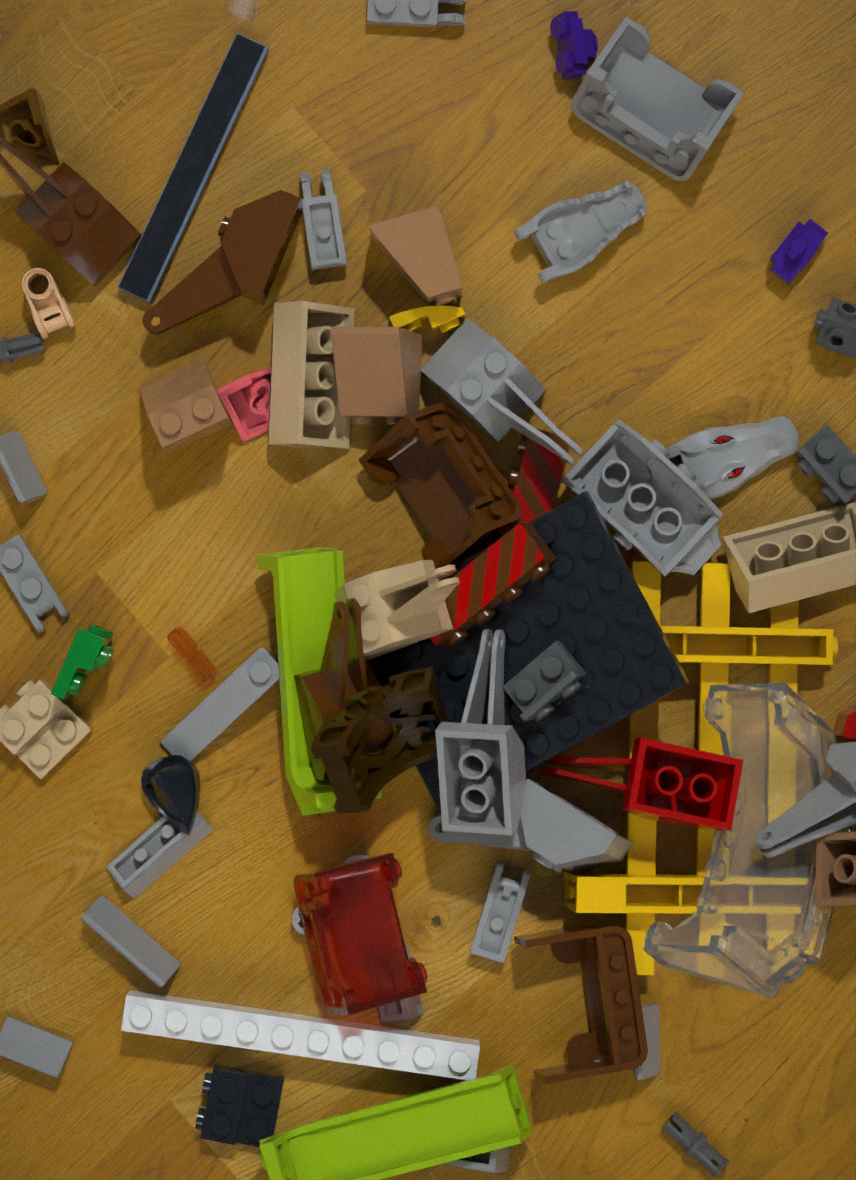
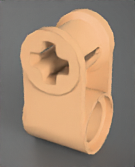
(47, 304)

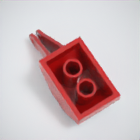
(667, 783)

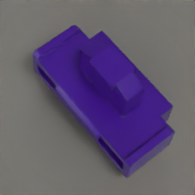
(573, 44)
(797, 250)

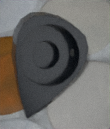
(173, 789)

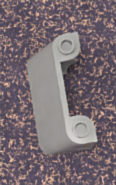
(652, 105)

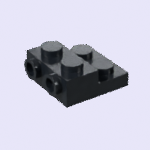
(239, 1106)

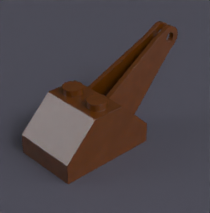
(74, 219)
(242, 266)
(339, 679)

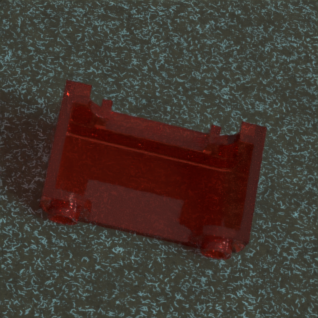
(357, 935)

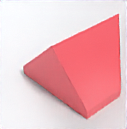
(249, 403)

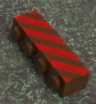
(536, 480)
(493, 579)

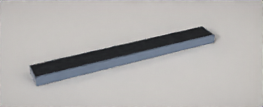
(193, 168)

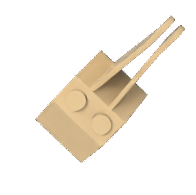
(401, 605)

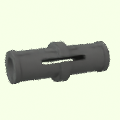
(695, 1144)

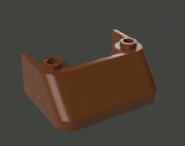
(612, 1000)

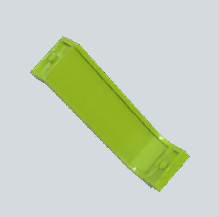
(303, 612)
(404, 1133)

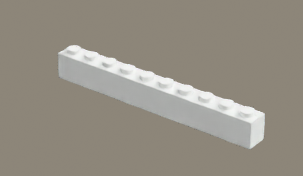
(300, 1035)

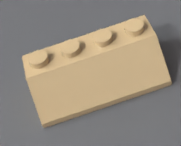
(304, 377)
(794, 558)

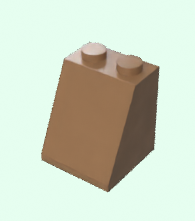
(421, 254)
(377, 372)
(184, 407)
(836, 870)

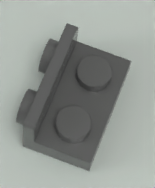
(831, 464)
(544, 681)

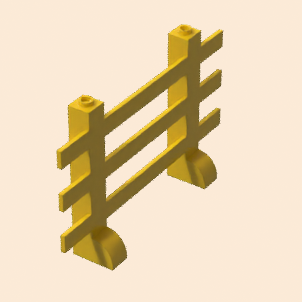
(714, 646)

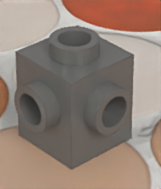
(837, 327)

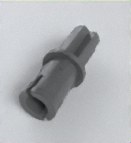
(20, 347)

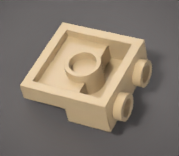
(40, 728)

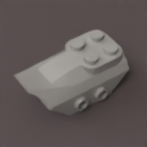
(648, 500)

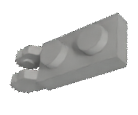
(412, 13)
(323, 224)

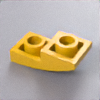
(439, 317)

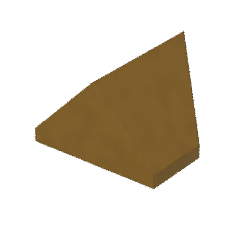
(27, 127)

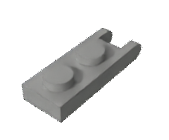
(29, 581)
(499, 915)

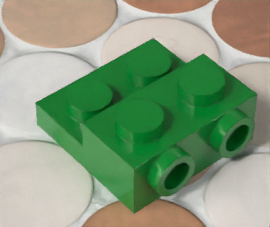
(87, 652)

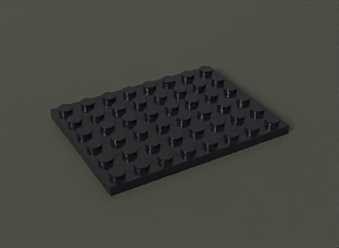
(593, 611)

